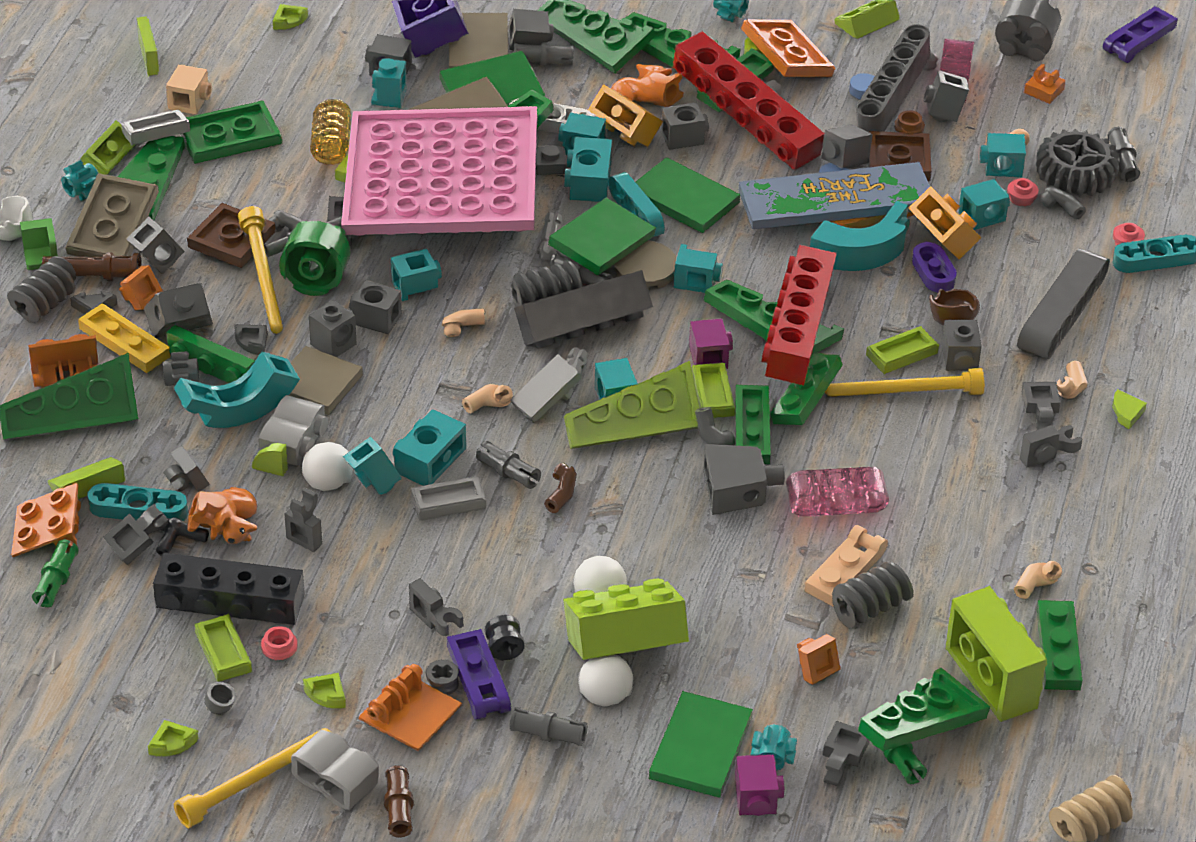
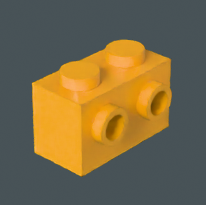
(626, 116)
(945, 223)

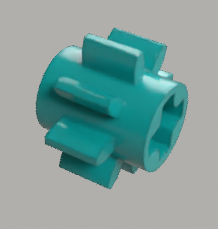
(730, 8)
(79, 179)
(775, 741)

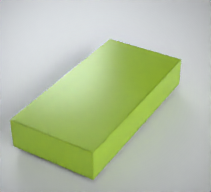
(147, 46)
(902, 350)
(714, 389)
(223, 648)

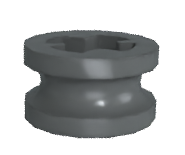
(443, 669)

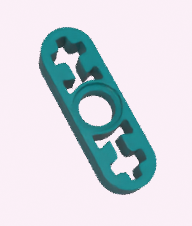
(632, 198)
(1136, 255)
(115, 493)

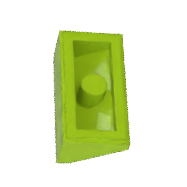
(868, 18)
(108, 149)
(103, 471)

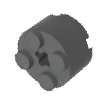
(1027, 28)

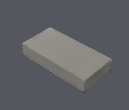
(155, 127)
(546, 388)
(448, 498)

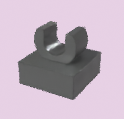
(184, 472)

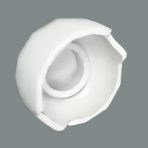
(12, 212)
(325, 466)
(599, 574)
(606, 680)

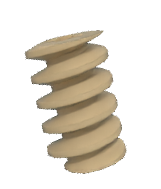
(1093, 811)

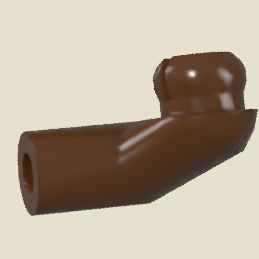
(565, 490)

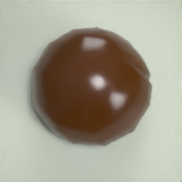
(954, 305)

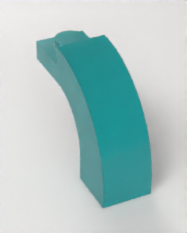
(865, 247)
(243, 399)

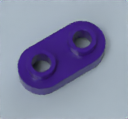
(934, 267)

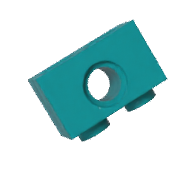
(589, 169)
(429, 448)

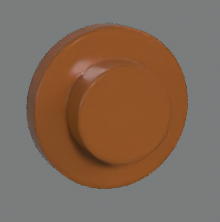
(909, 122)

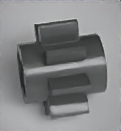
(180, 367)

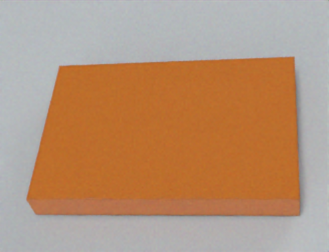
(788, 48)

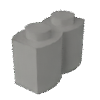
(296, 425)
(335, 769)

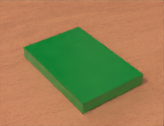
(507, 73)
(231, 132)
(687, 195)
(601, 236)
(700, 744)

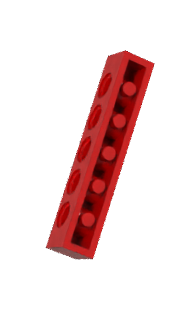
(748, 100)
(798, 314)

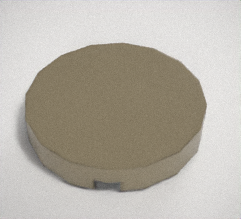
(653, 259)

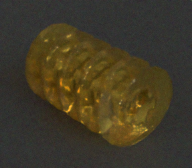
(330, 131)

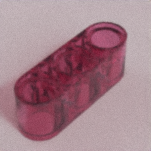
(957, 57)
(837, 491)

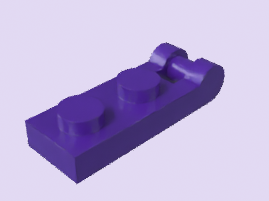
(1139, 33)
(478, 673)

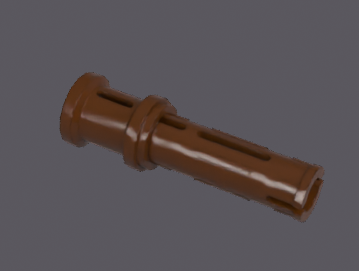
(106, 266)

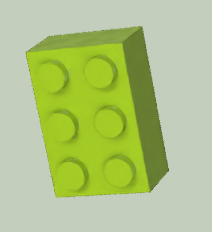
(625, 619)
(995, 653)

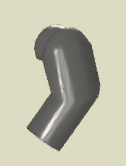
(1064, 199)
(284, 219)
(709, 432)

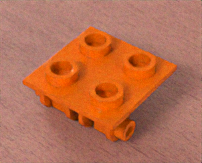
(53, 356)
(47, 520)
(410, 709)

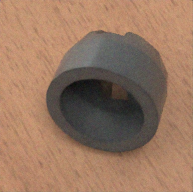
(219, 697)

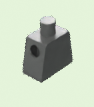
(179, 307)
(738, 477)

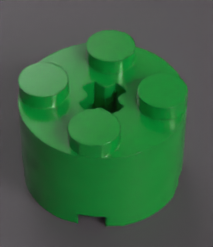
(315, 257)

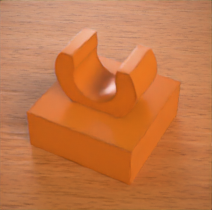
(1044, 85)
(140, 287)
(818, 658)

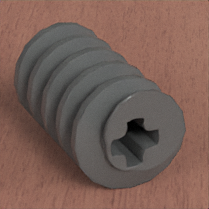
(544, 282)
(43, 289)
(871, 593)

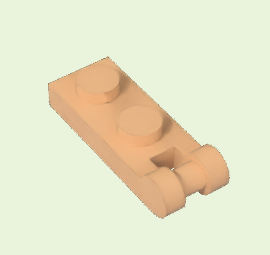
(846, 563)

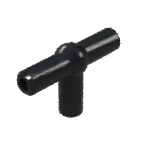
(176, 528)

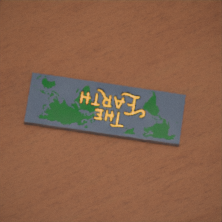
(831, 195)

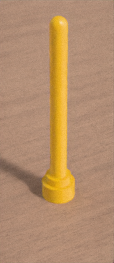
(252, 223)
(968, 381)
(193, 808)

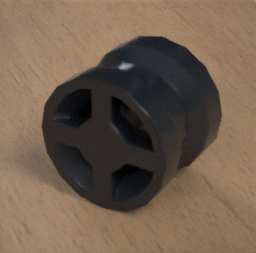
(504, 637)

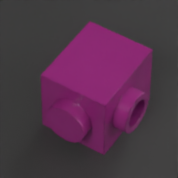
(710, 342)
(757, 785)

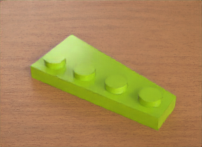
(642, 410)

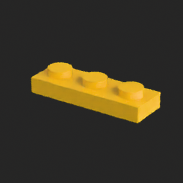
(124, 337)

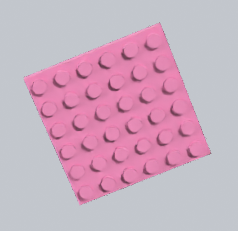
(441, 171)

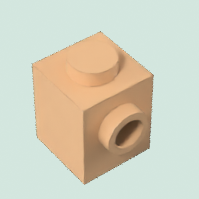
(188, 89)

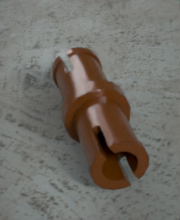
(398, 801)

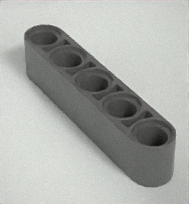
(894, 79)
(1063, 303)

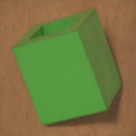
(38, 241)

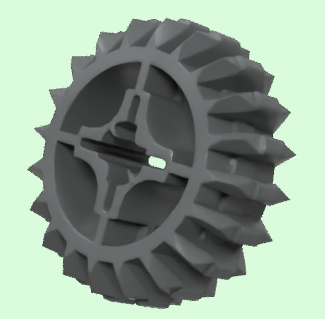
(1077, 162)

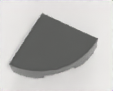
(85, 303)
(251, 337)

